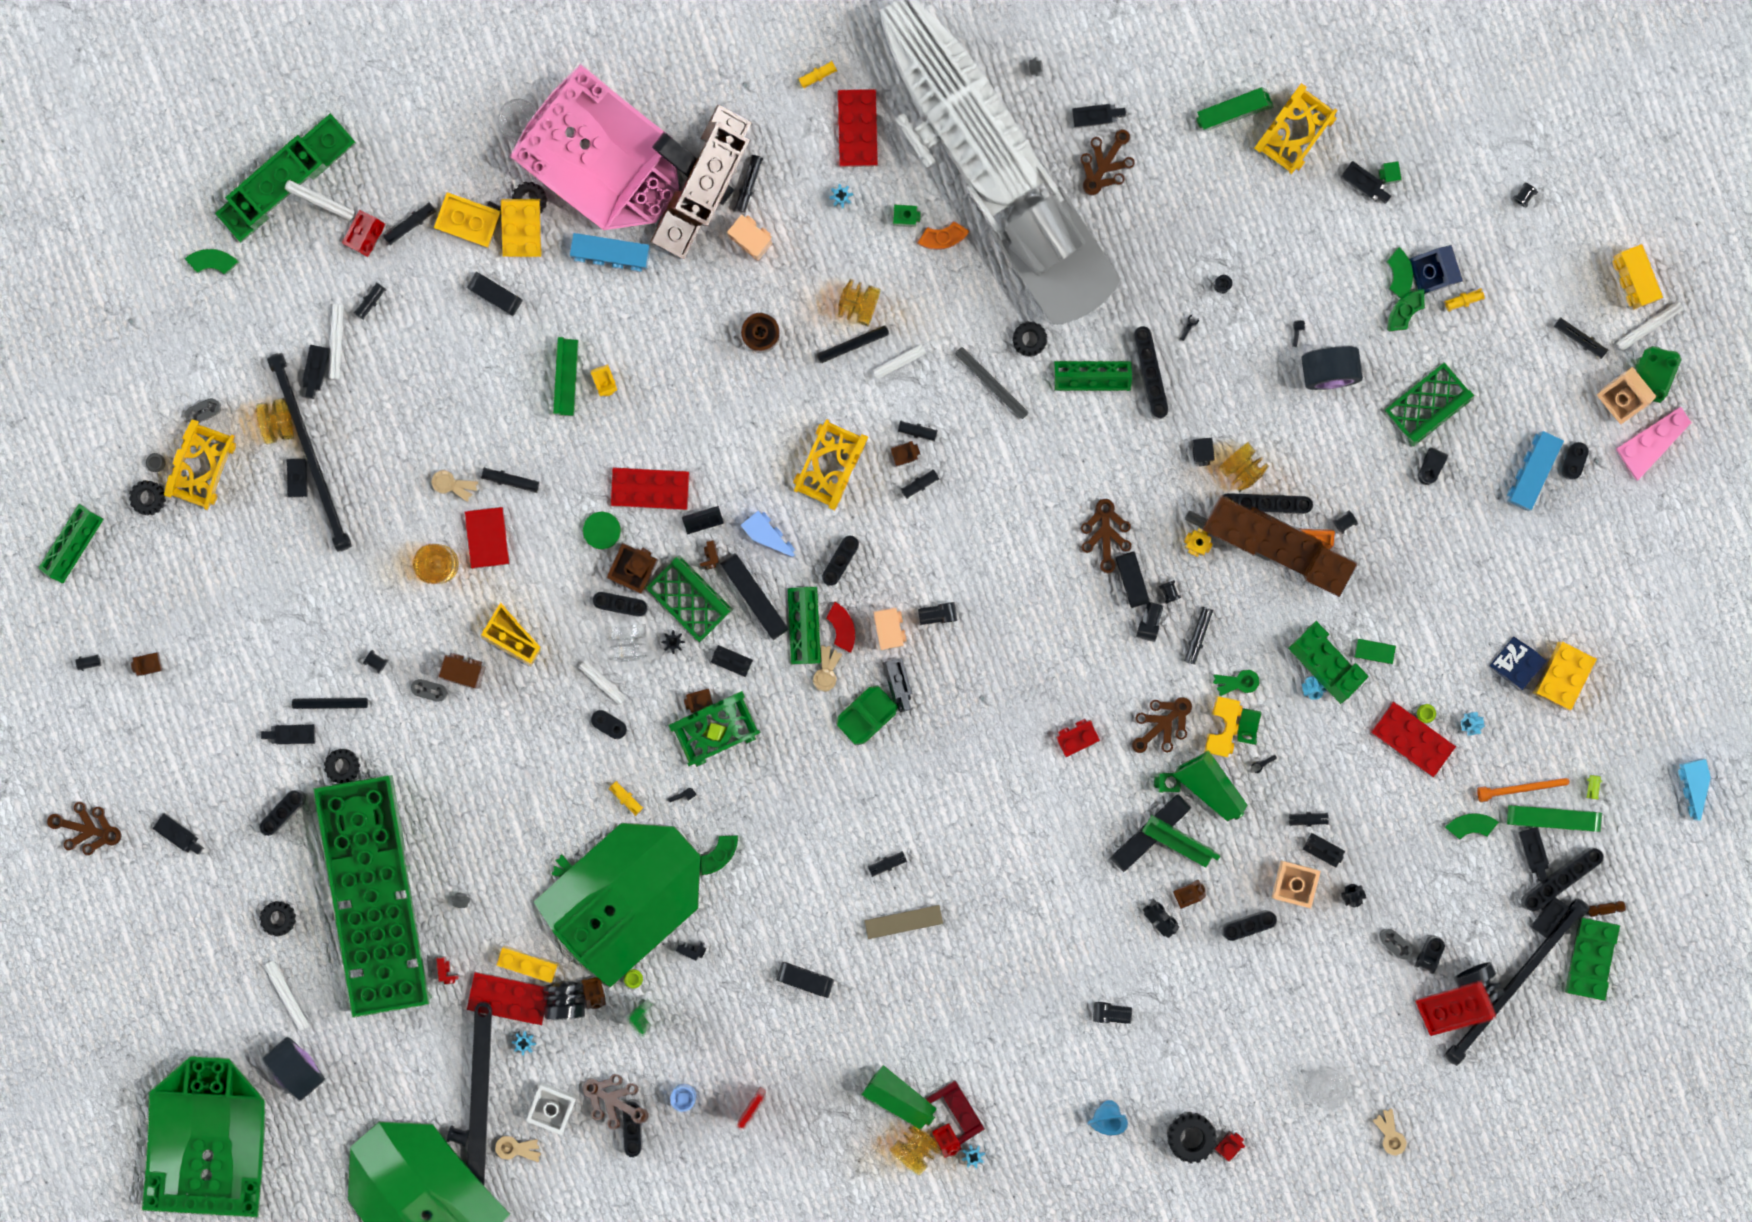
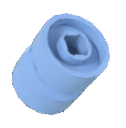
(683, 1097)

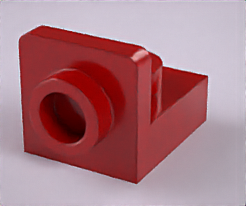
(443, 968)
(947, 1140)
(1230, 1145)

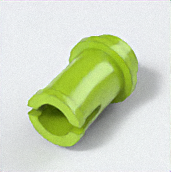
(1593, 786)

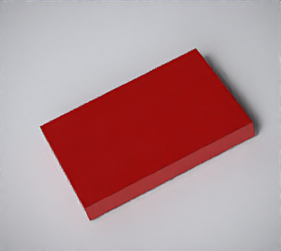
(487, 537)
(751, 1108)

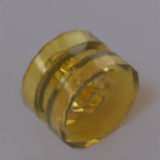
(274, 421)

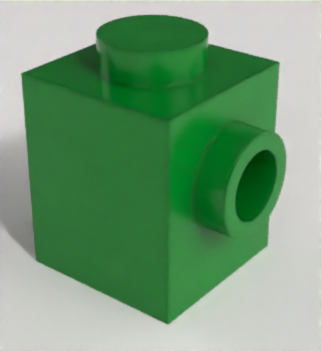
(906, 215)

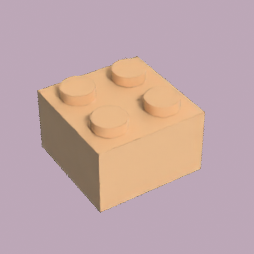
(749, 237)
(1626, 395)
(889, 629)
(1295, 884)

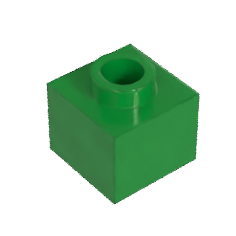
(1390, 173)

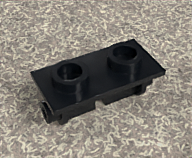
(731, 661)
(1324, 850)
(1156, 911)

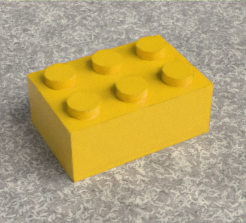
(1637, 277)
(1564, 675)

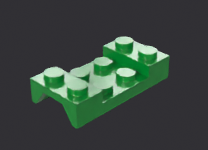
(1327, 663)
(1592, 958)

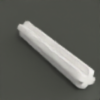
(319, 200)
(1649, 326)
(336, 340)
(286, 995)

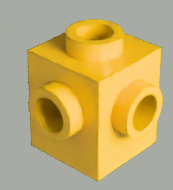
(1191, 545)

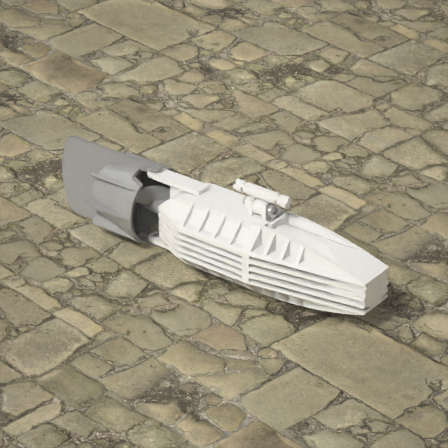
(965, 115)

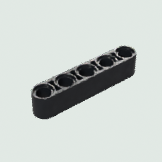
(681, 158)
(1150, 363)
(1274, 502)
(754, 596)
(1141, 842)
(1571, 878)

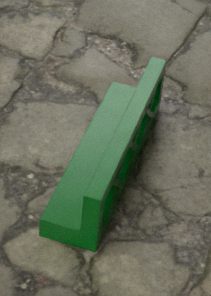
(565, 377)
(1092, 379)
(72, 545)
(807, 625)
(1179, 841)
(638, 1019)

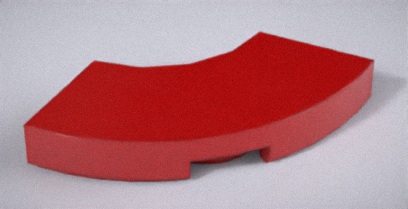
(843, 626)

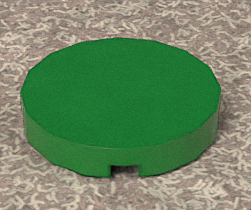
(601, 530)

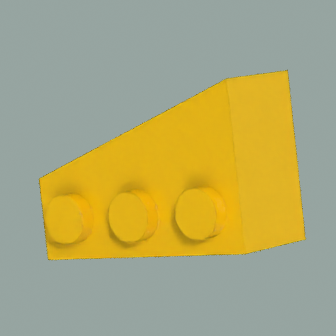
(510, 636)

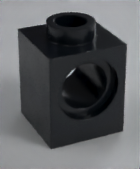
(1203, 451)

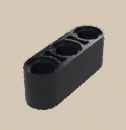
(494, 293)
(839, 570)
(1132, 579)
(611, 604)
(274, 817)
(1258, 927)
(805, 979)
(632, 1137)

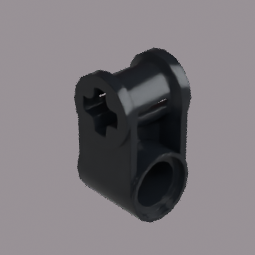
(1432, 463)
(1429, 955)

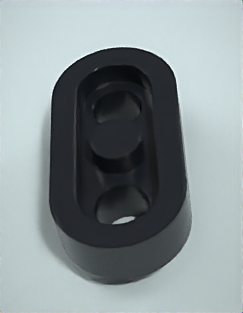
(1575, 460)
(609, 724)

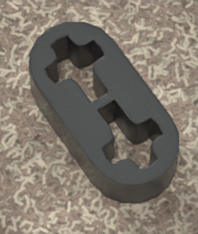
(200, 407)
(427, 694)
(1393, 947)

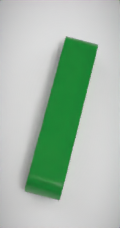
(1554, 818)

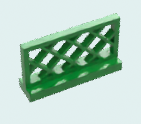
(1440, 416)
(701, 586)

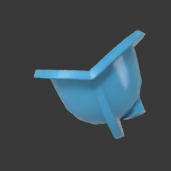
(1108, 1119)

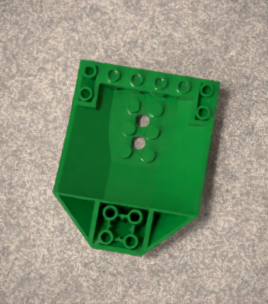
(647, 878)
(197, 1110)
(412, 1169)

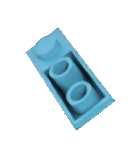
(1696, 782)

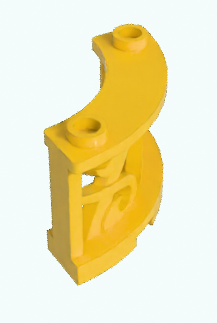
(1271, 136)
(191, 439)
(853, 450)

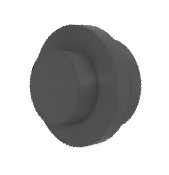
(1035, 66)
(155, 462)
(460, 900)

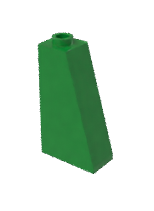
(1235, 109)
(1212, 786)
(899, 1098)

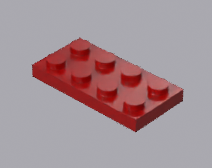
(857, 128)
(650, 488)
(1413, 739)
(508, 998)
(1455, 1008)

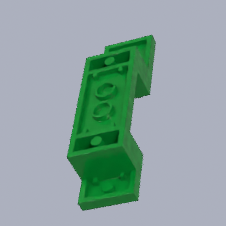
(295, 162)

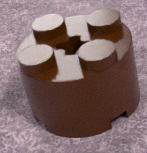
(755, 342)

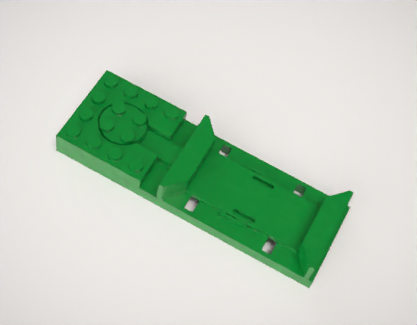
(368, 867)

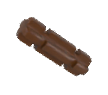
(1607, 908)

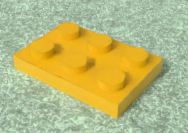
(467, 220)
(521, 227)

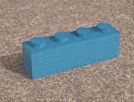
(609, 251)
(1535, 471)

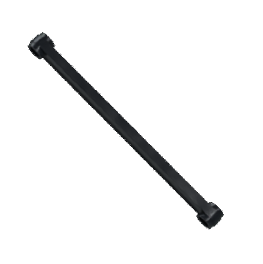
(341, 540)
(1578, 909)
(479, 1092)

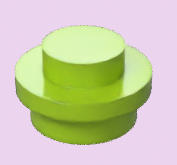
(1426, 713)
(633, 978)

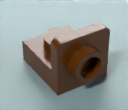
(905, 453)
(710, 551)
(640, 561)
(146, 664)
(698, 700)
(1190, 894)
(594, 993)

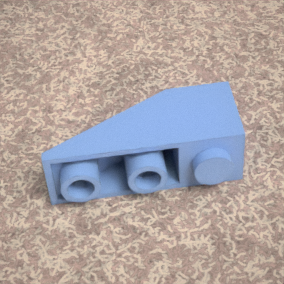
(761, 531)

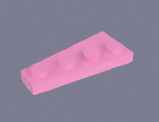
(1651, 443)

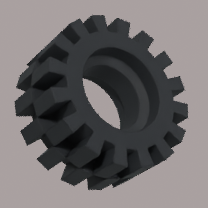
(533, 188)
(1029, 350)
(136, 501)
(353, 766)
(266, 922)

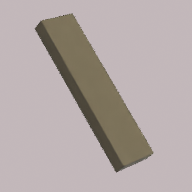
(903, 921)

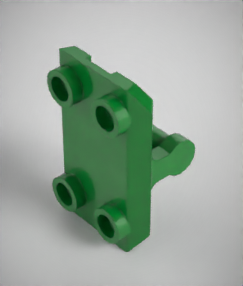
(1658, 370)
(866, 715)

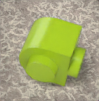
(715, 731)

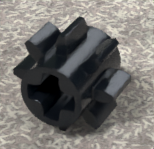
(667, 642)
(1353, 895)

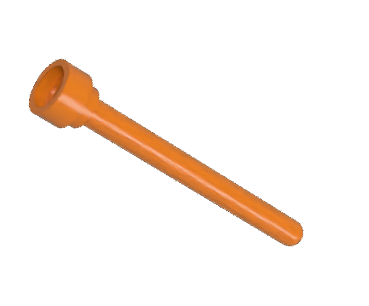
(1485, 793)

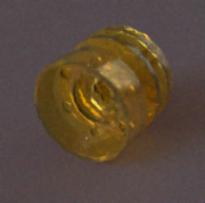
(858, 302)
(1243, 467)
(425, 564)
(915, 1150)

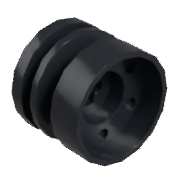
(1483, 973)
(564, 1000)

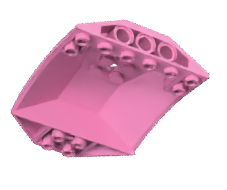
(619, 174)

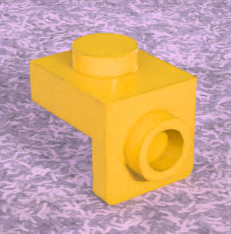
(604, 380)

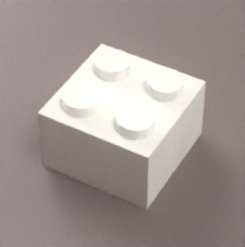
(551, 1108)

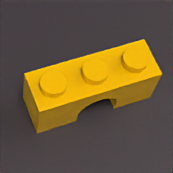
(1222, 743)
(526, 964)

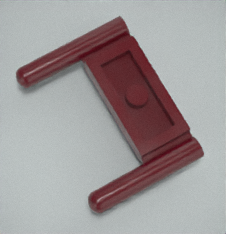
(960, 1108)

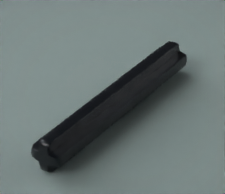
(853, 344)
(329, 703)

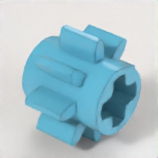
(836, 193)
(1313, 688)
(1472, 723)
(520, 1046)
(971, 1151)

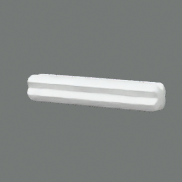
(899, 361)
(602, 682)

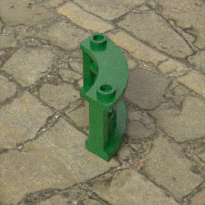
(726, 705)

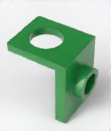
(1248, 726)
(1159, 783)

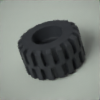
(1194, 1154)

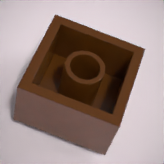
(625, 577)
(461, 671)

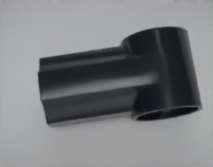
(942, 613)
(1149, 626)
(1108, 1013)

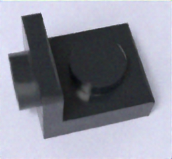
(687, 950)

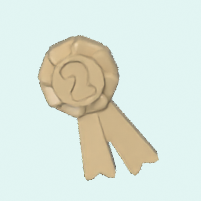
(444, 482)
(825, 678)
(1393, 1142)
(508, 1148)

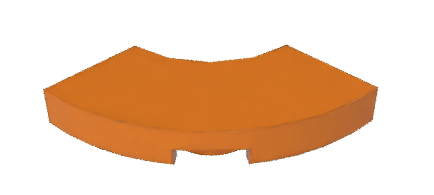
(943, 238)

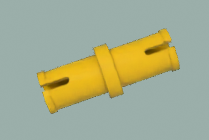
(818, 74)
(1464, 299)
(626, 798)

